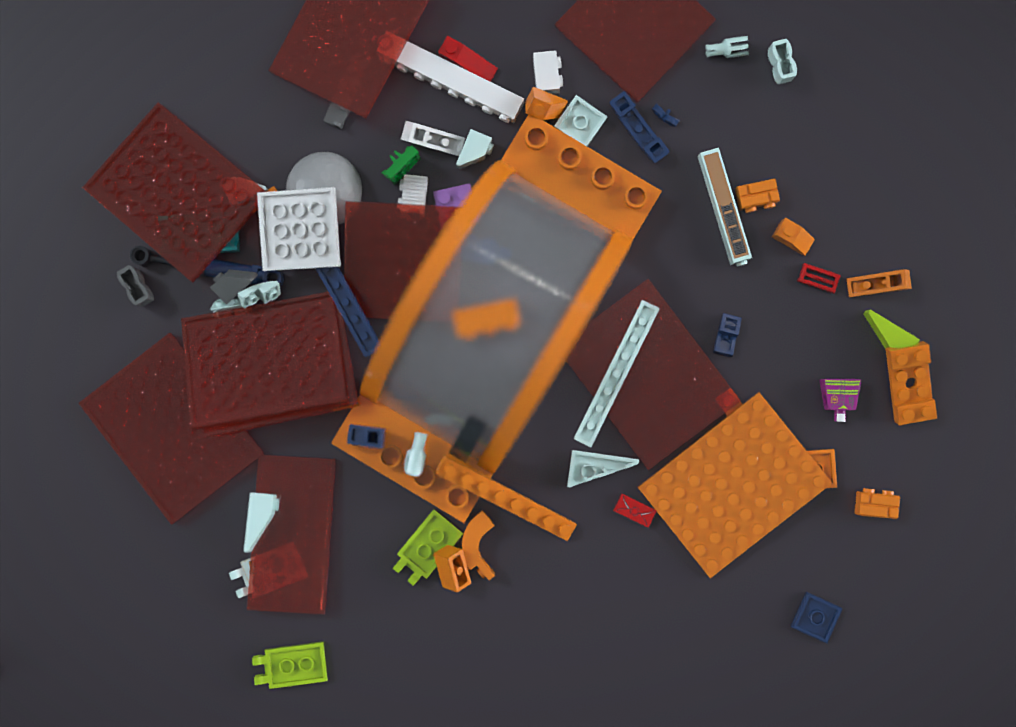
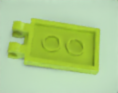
(429, 538)
(292, 665)

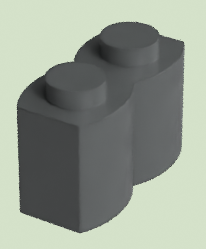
(135, 286)

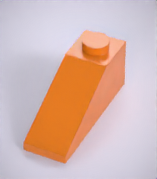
(879, 283)

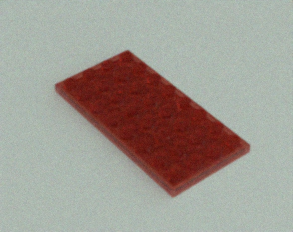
(294, 550)

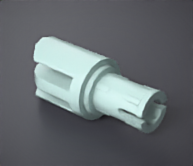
(725, 48)
(416, 457)

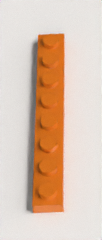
(505, 497)

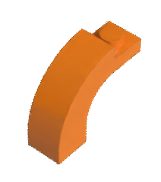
(470, 544)

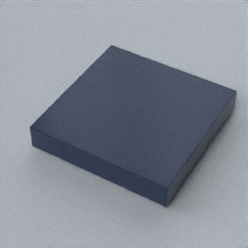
(816, 617)

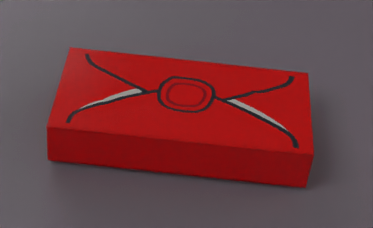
(634, 510)

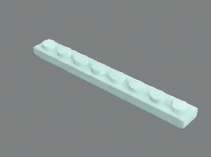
(616, 373)

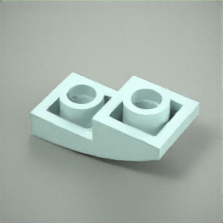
(265, 291)

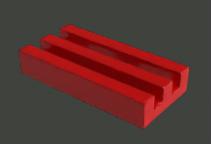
(803, 273)

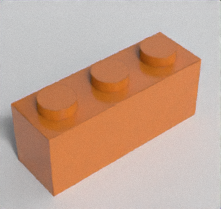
(486, 318)

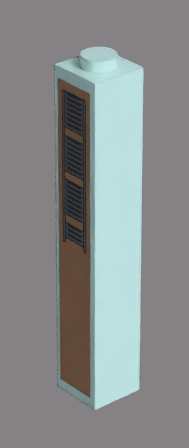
(724, 207)

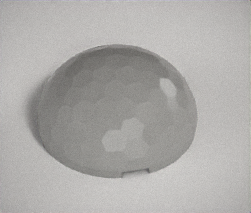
(327, 171)

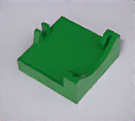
(401, 165)

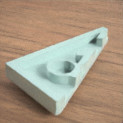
(588, 466)

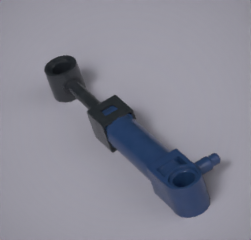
(213, 268)

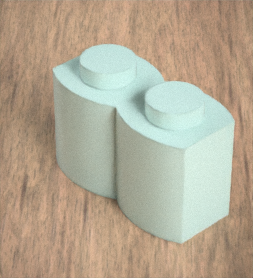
(783, 64)

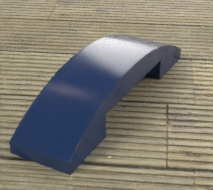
(638, 128)

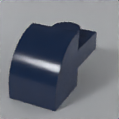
(366, 436)

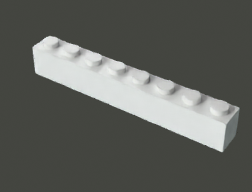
(460, 82)

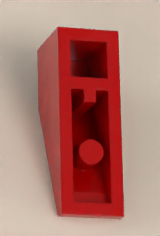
(466, 58)

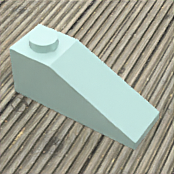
(260, 513)

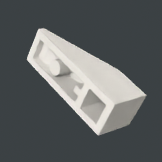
(432, 138)

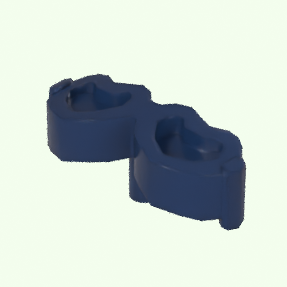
(672, 121)

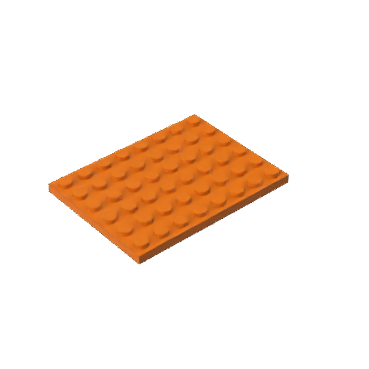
(734, 485)

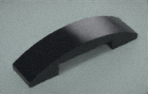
(467, 438)

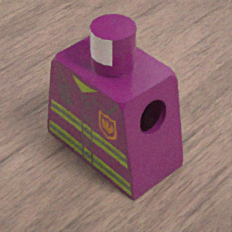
(840, 396)

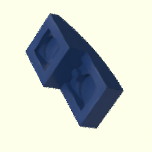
(727, 335)

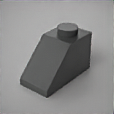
(231, 283)

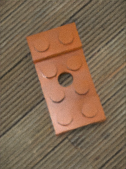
(914, 402)

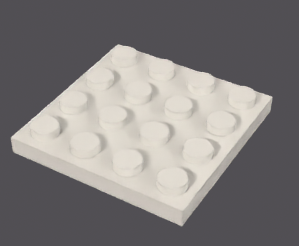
(299, 229)

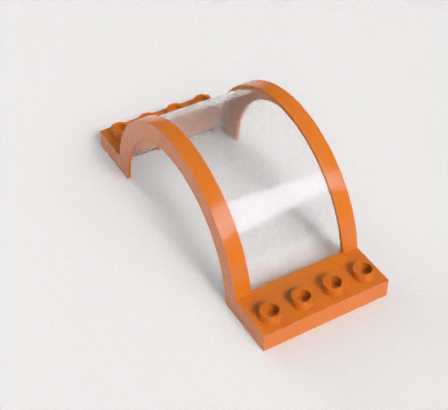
(533, 229)

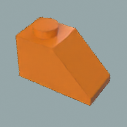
(544, 104)
(793, 236)

